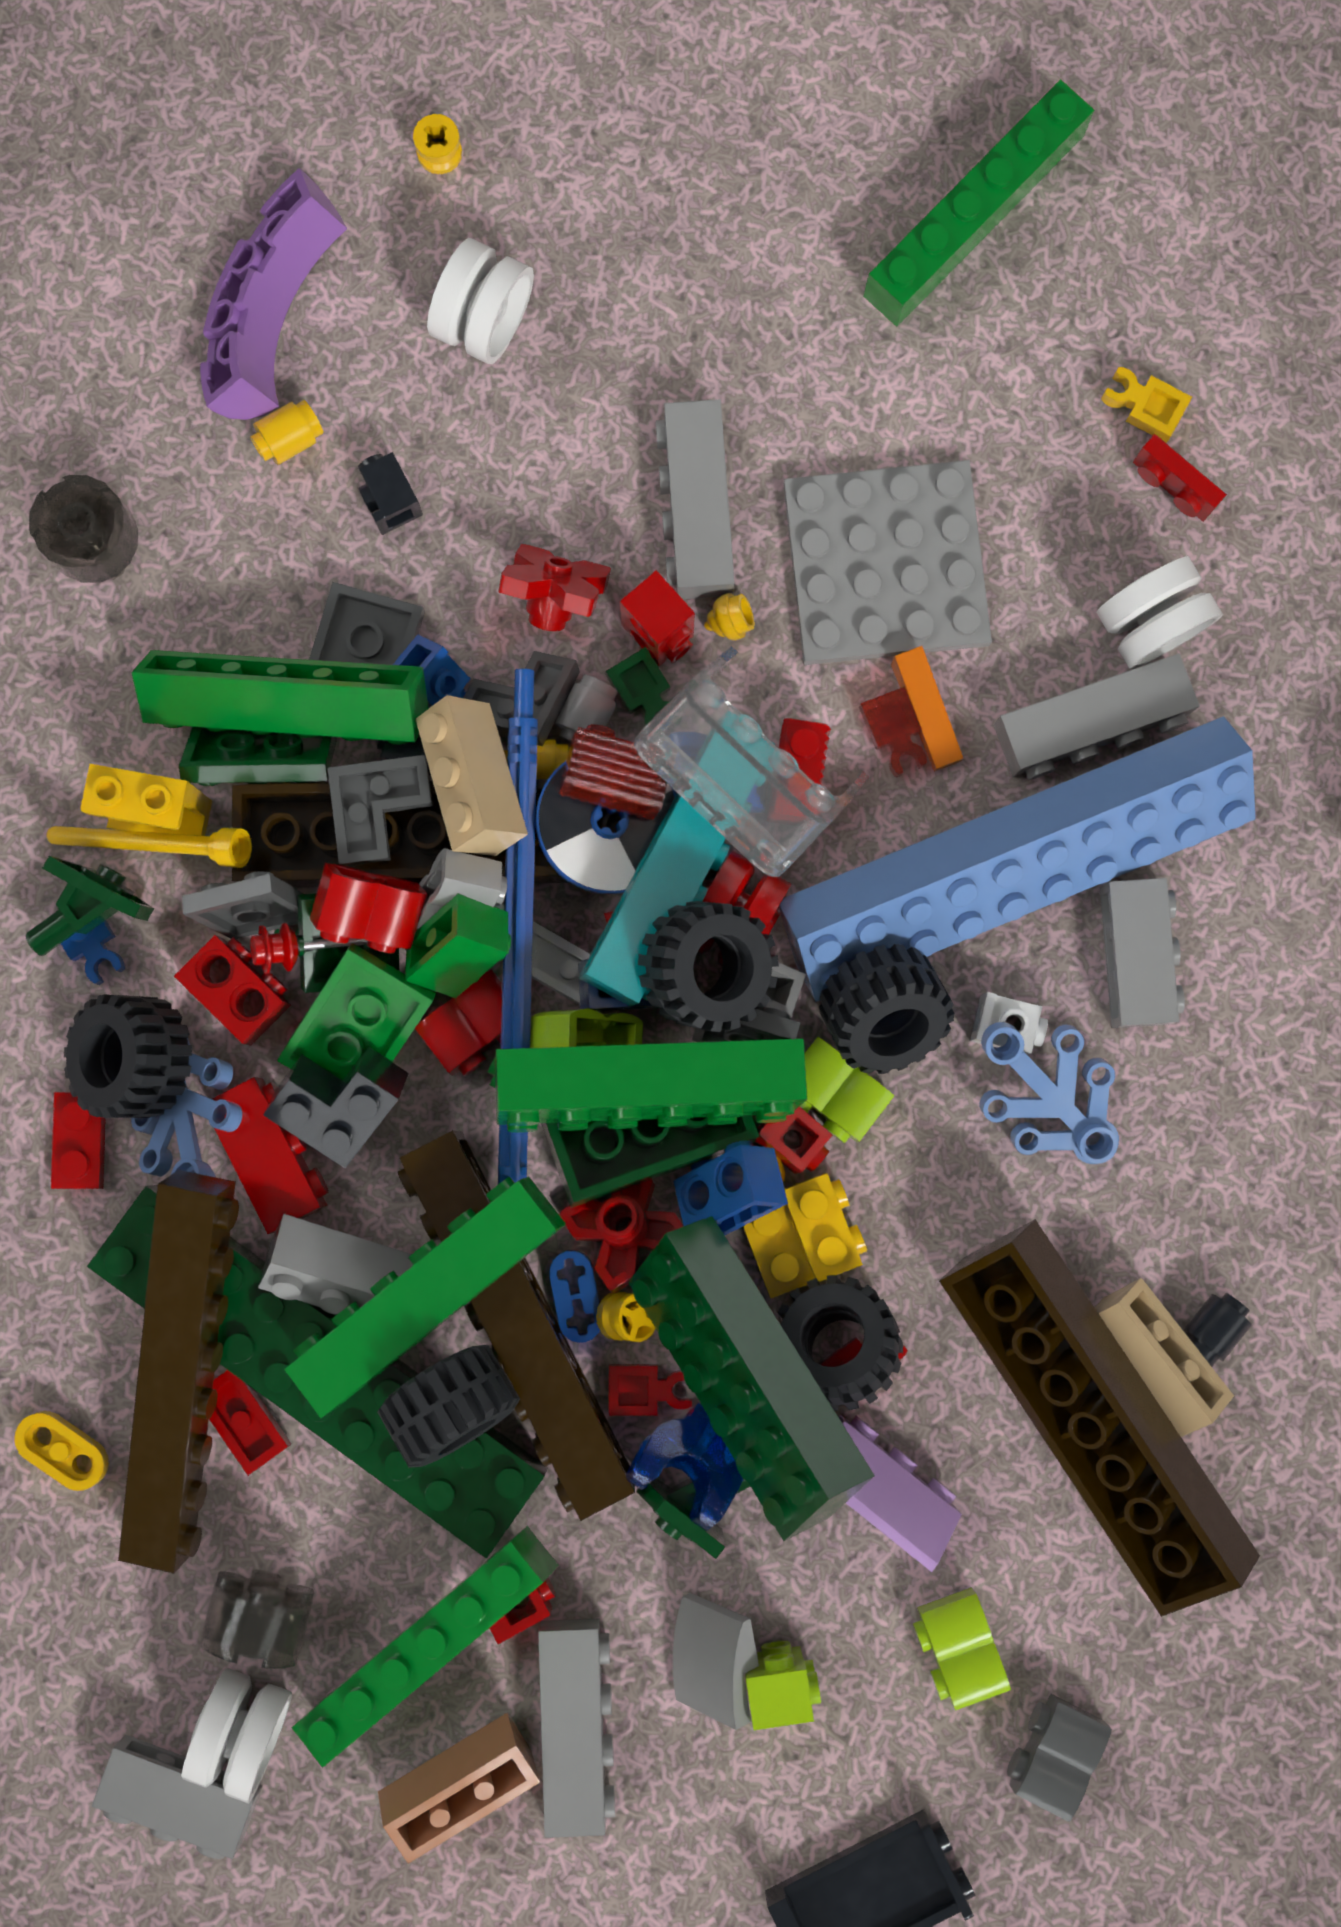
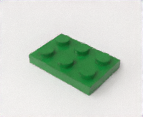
(358, 1008)

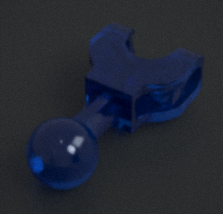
(699, 1452)

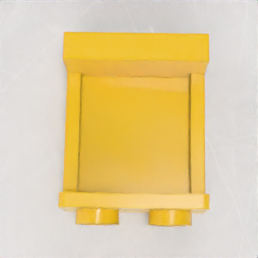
(145, 802)

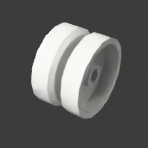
(480, 300)
(1157, 608)
(235, 1734)

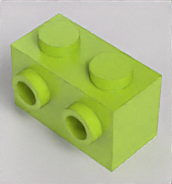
(782, 1687)

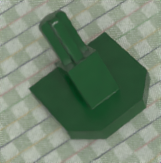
(84, 903)
(673, 1512)

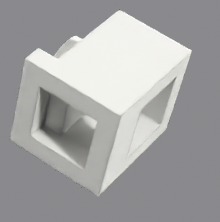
(998, 1008)

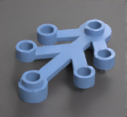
(1055, 1099)
(156, 1157)

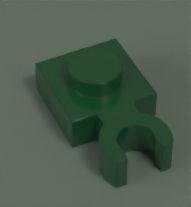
(639, 684)

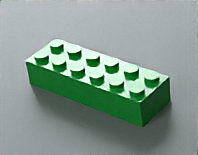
(649, 1083)

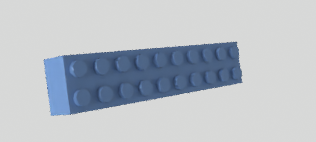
(1027, 853)

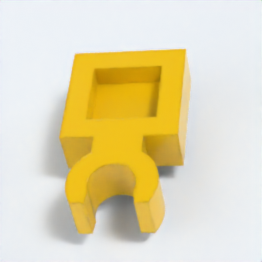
(1153, 407)

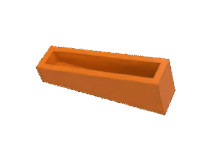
(937, 734)

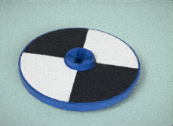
(584, 852)

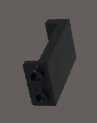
(880, 1882)

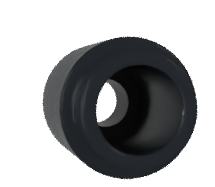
(1218, 1327)

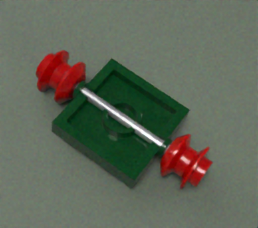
(316, 954)

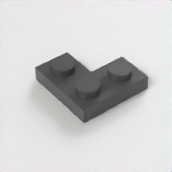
(552, 684)
(363, 796)

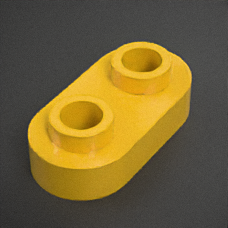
(60, 1456)

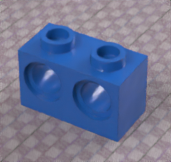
(732, 1187)

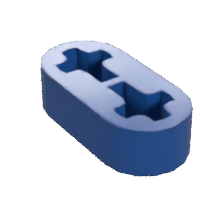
(564, 1299)

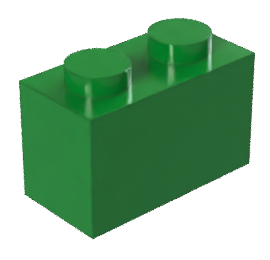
(457, 946)

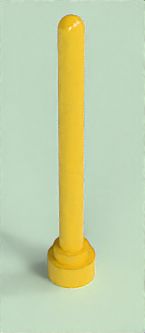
(227, 847)

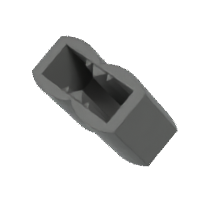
(1058, 1757)

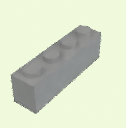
(698, 499)
(1096, 716)
(573, 1728)

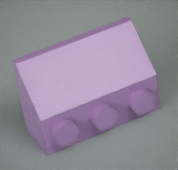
(899, 1502)

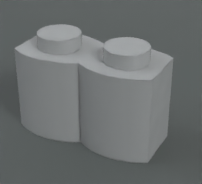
(461, 874)

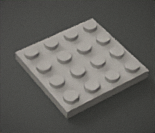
(887, 562)

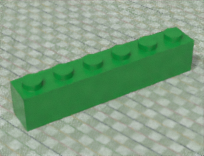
(978, 203)
(281, 695)
(425, 1295)
(425, 1646)

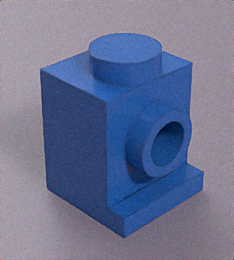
(440, 670)

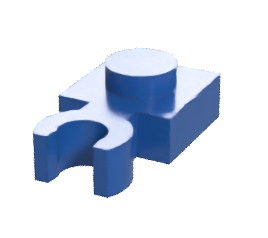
(93, 948)

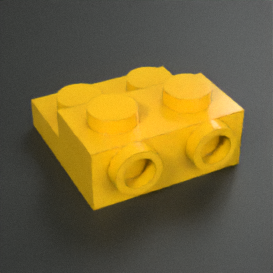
(805, 1237)

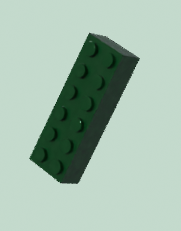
(749, 1378)

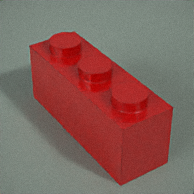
(270, 1159)

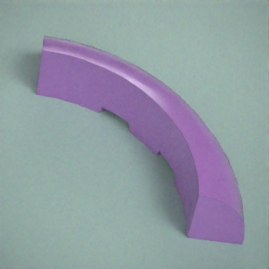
(256, 296)

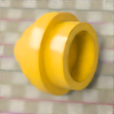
(730, 617)

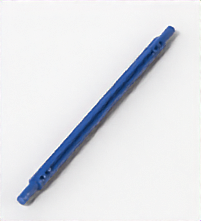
(519, 905)

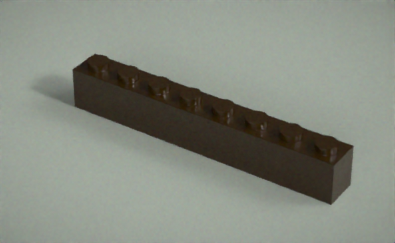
(177, 1370)

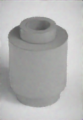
(586, 704)

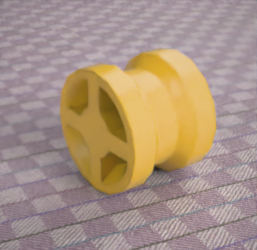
(438, 156)
(610, 1320)

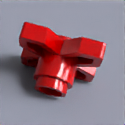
(553, 586)
(620, 1249)

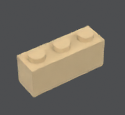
(471, 776)
(1164, 1357)

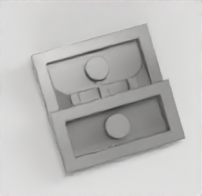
(709, 1660)

